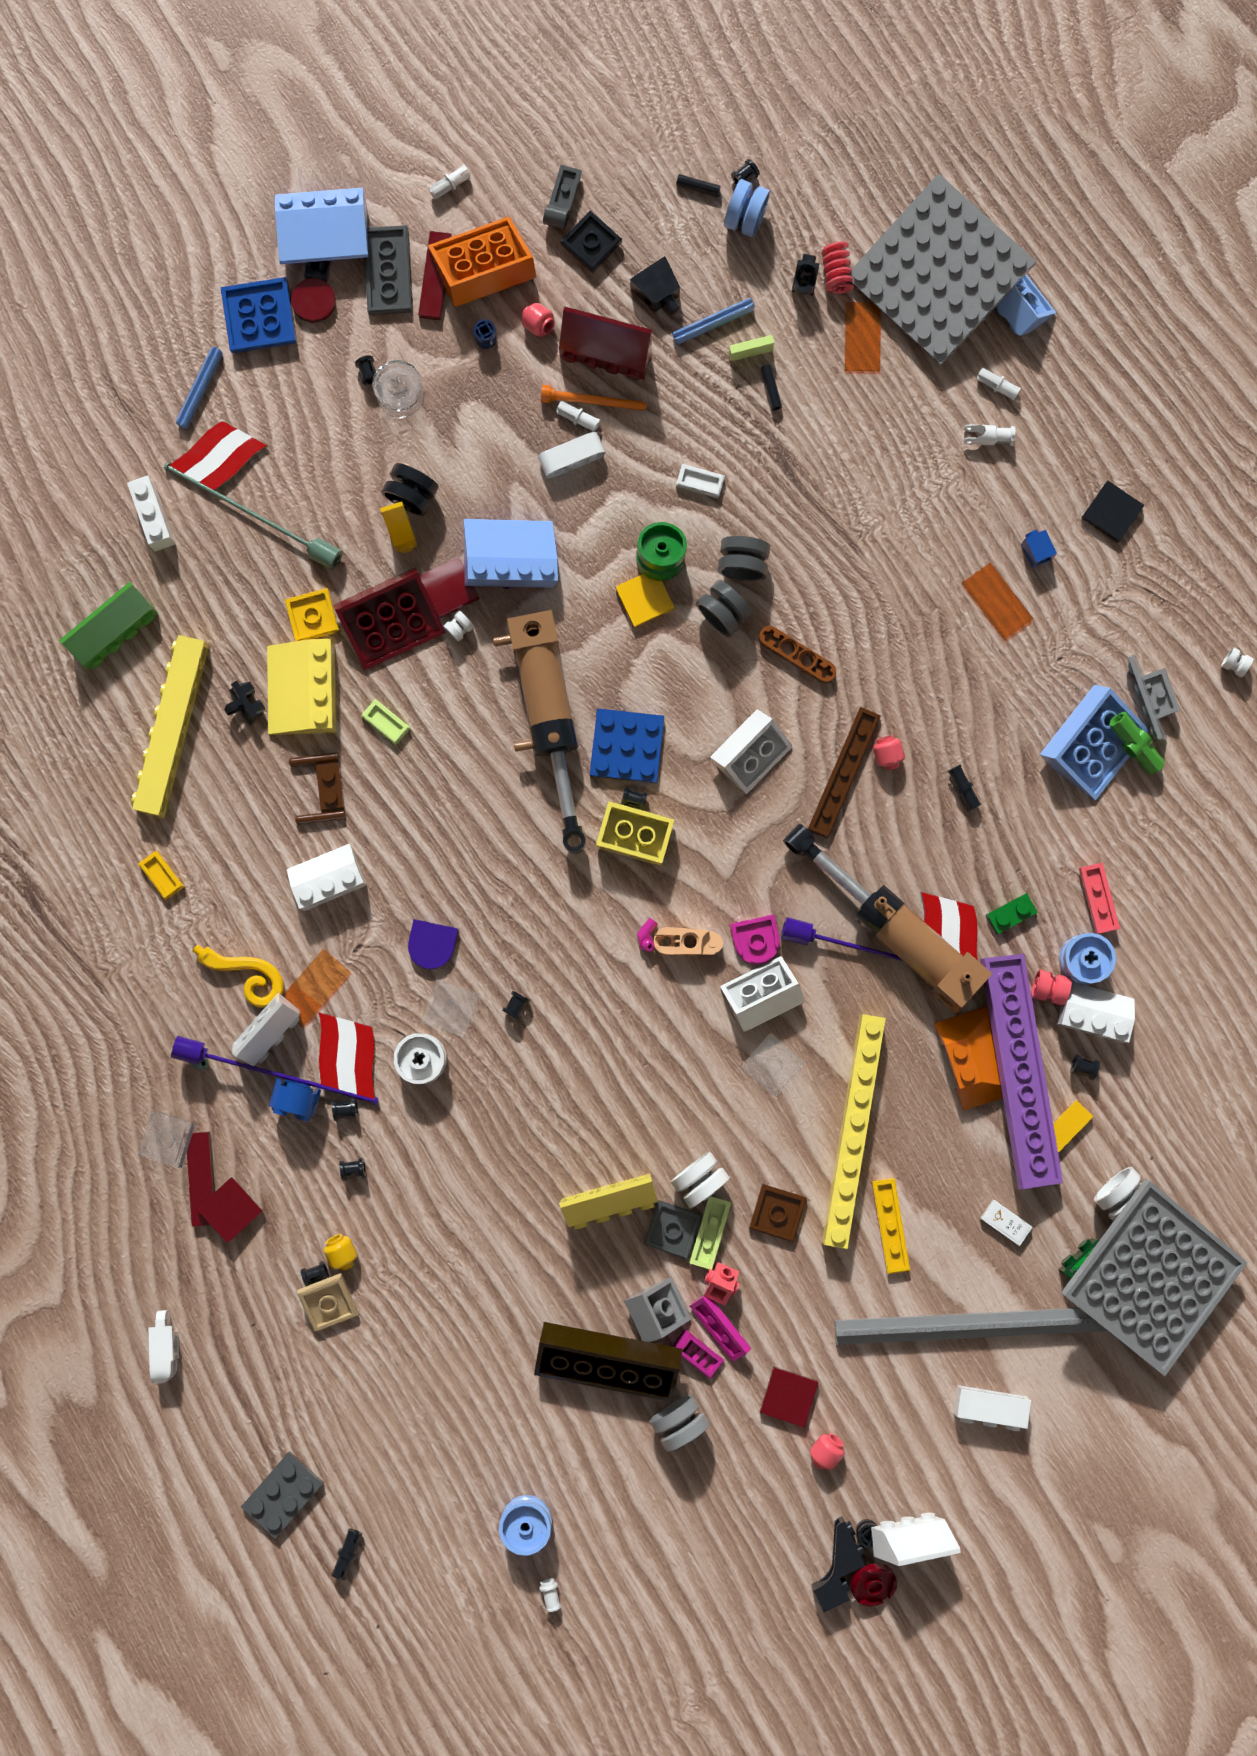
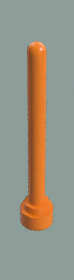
(550, 394)

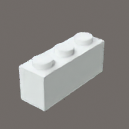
(151, 513)
(992, 1408)

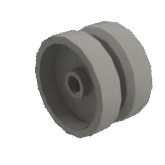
(679, 1423)

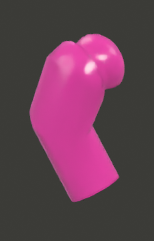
(644, 935)

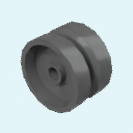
(743, 558)
(724, 608)

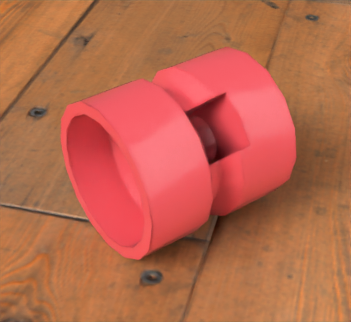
(1052, 988)

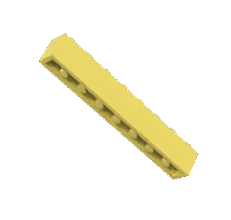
(170, 726)

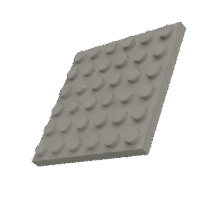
(940, 269)
(1154, 1277)

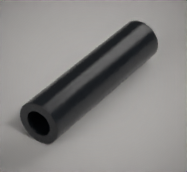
(698, 185)
(771, 387)

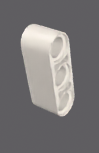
(571, 455)

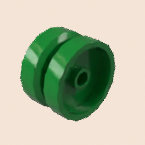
(661, 551)

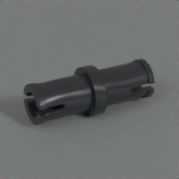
(964, 787)
(346, 1554)

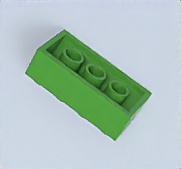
(109, 626)

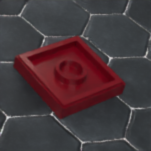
(229, 1209)
(788, 1396)

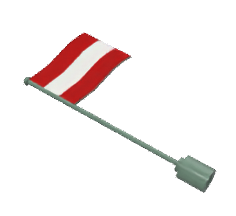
(218, 459)

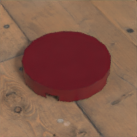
(313, 300)
(873, 1584)

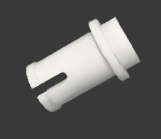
(550, 1594)

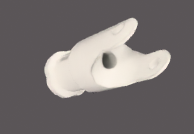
(990, 435)

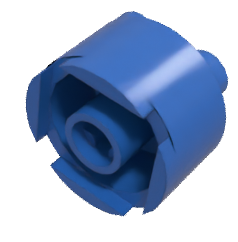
(295, 1099)

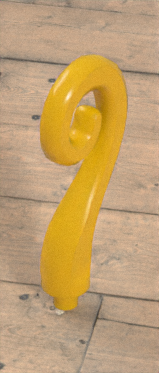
(217, 962)

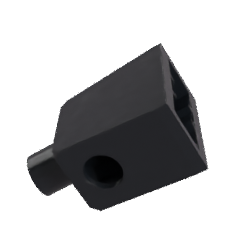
(657, 286)

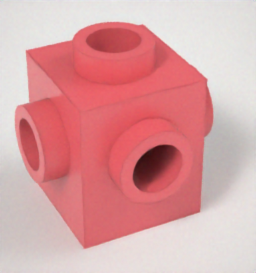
(725, 1280)

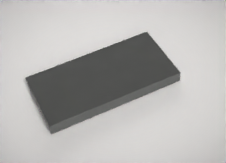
(388, 271)

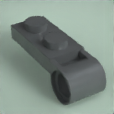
(562, 197)

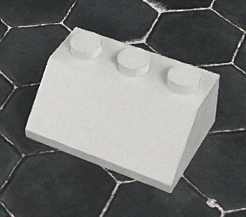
(751, 751)
(325, 877)
(763, 994)
(1098, 1013)
(266, 1030)
(913, 1540)

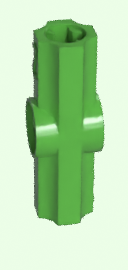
(1136, 743)

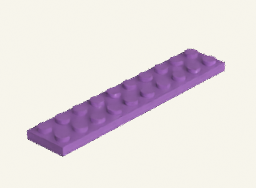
(1021, 1072)

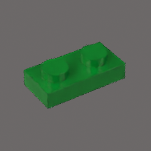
(1011, 913)

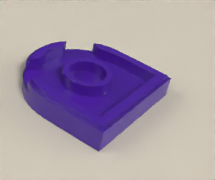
(431, 944)

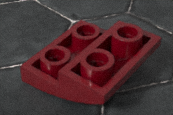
(447, 587)

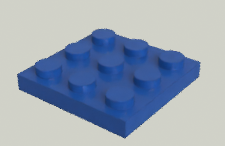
(258, 315)
(626, 745)

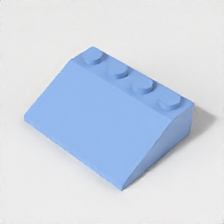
(321, 225)
(509, 553)
(1086, 746)

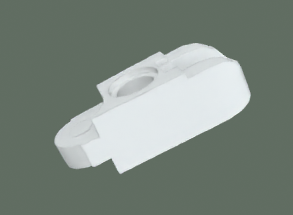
(163, 1349)

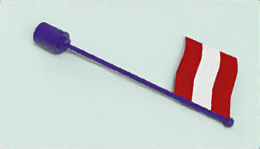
(949, 918)
(344, 1058)

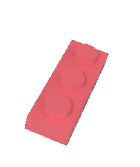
(1099, 898)

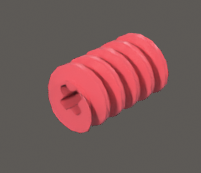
(836, 268)

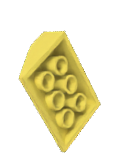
(301, 687)
(609, 1200)

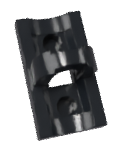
(805, 275)
(240, 694)

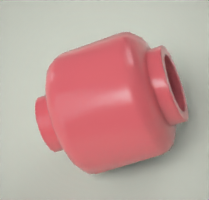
(538, 320)
(888, 752)
(827, 1451)

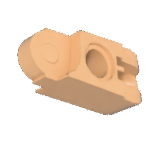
(706, 942)

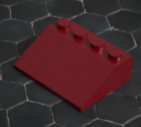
(605, 343)
(389, 618)

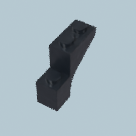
(846, 1558)

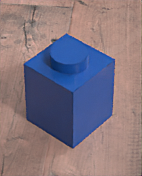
(1038, 548)

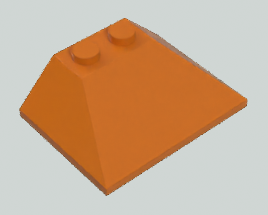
(971, 1057)

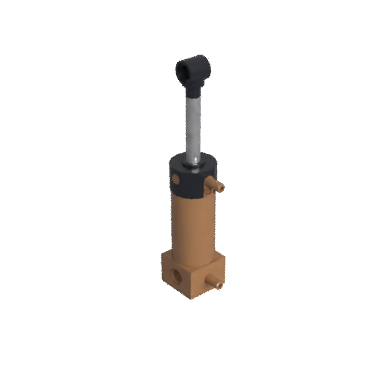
(546, 705)
(902, 931)

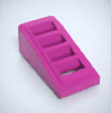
(684, 1339)

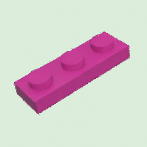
(720, 1327)

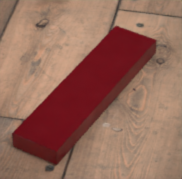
(432, 287)
(199, 1174)

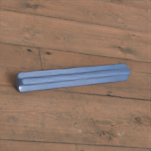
(713, 321)
(199, 387)

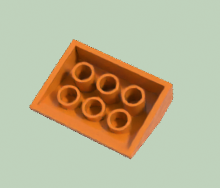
(482, 261)

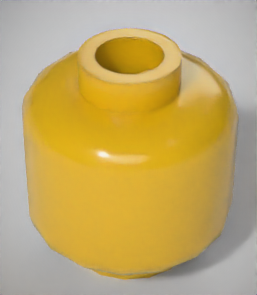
(340, 1252)

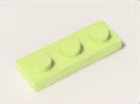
(710, 1232)

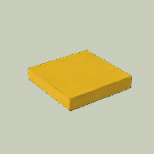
(644, 599)
(312, 615)

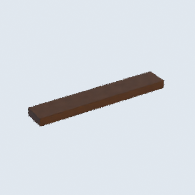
(843, 773)

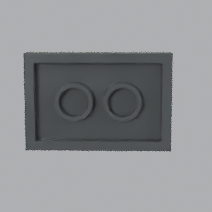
(282, 1494)

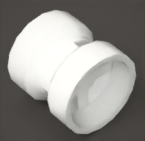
(455, 630)
(1237, 662)

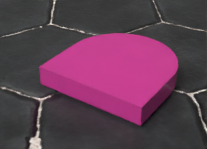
(756, 939)

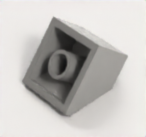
(657, 1310)

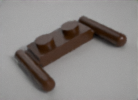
(328, 785)

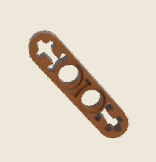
(799, 651)

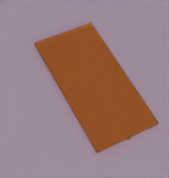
(862, 336)
(997, 600)
(316, 985)

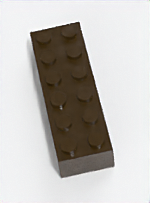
(608, 1361)

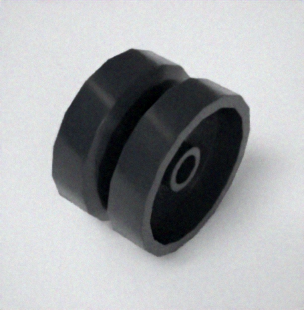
(411, 488)

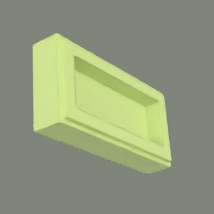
(751, 348)
(385, 722)

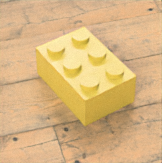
(635, 833)

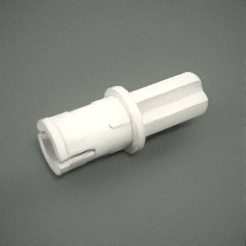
(449, 182)
(998, 383)
(578, 416)

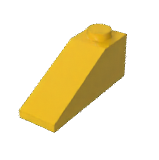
(399, 527)

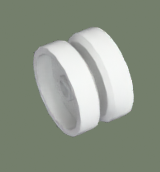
(406, 1058)
(700, 1180)
(1118, 1191)

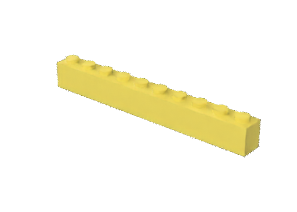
(853, 1131)

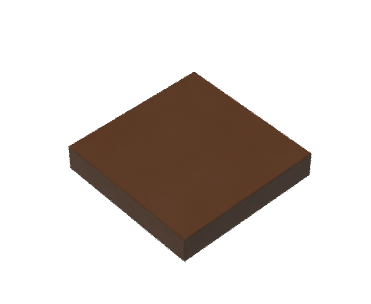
(777, 1212)

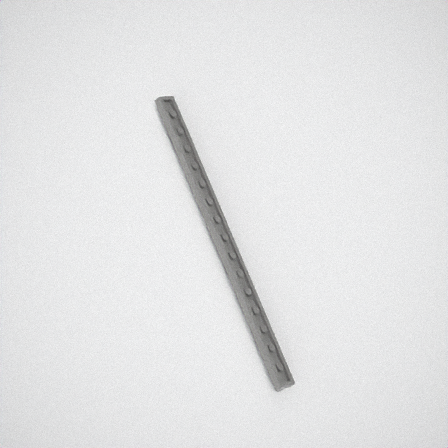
(965, 1325)

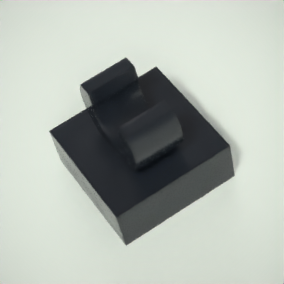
(318, 270)

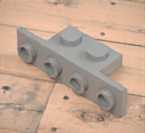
(1157, 695)

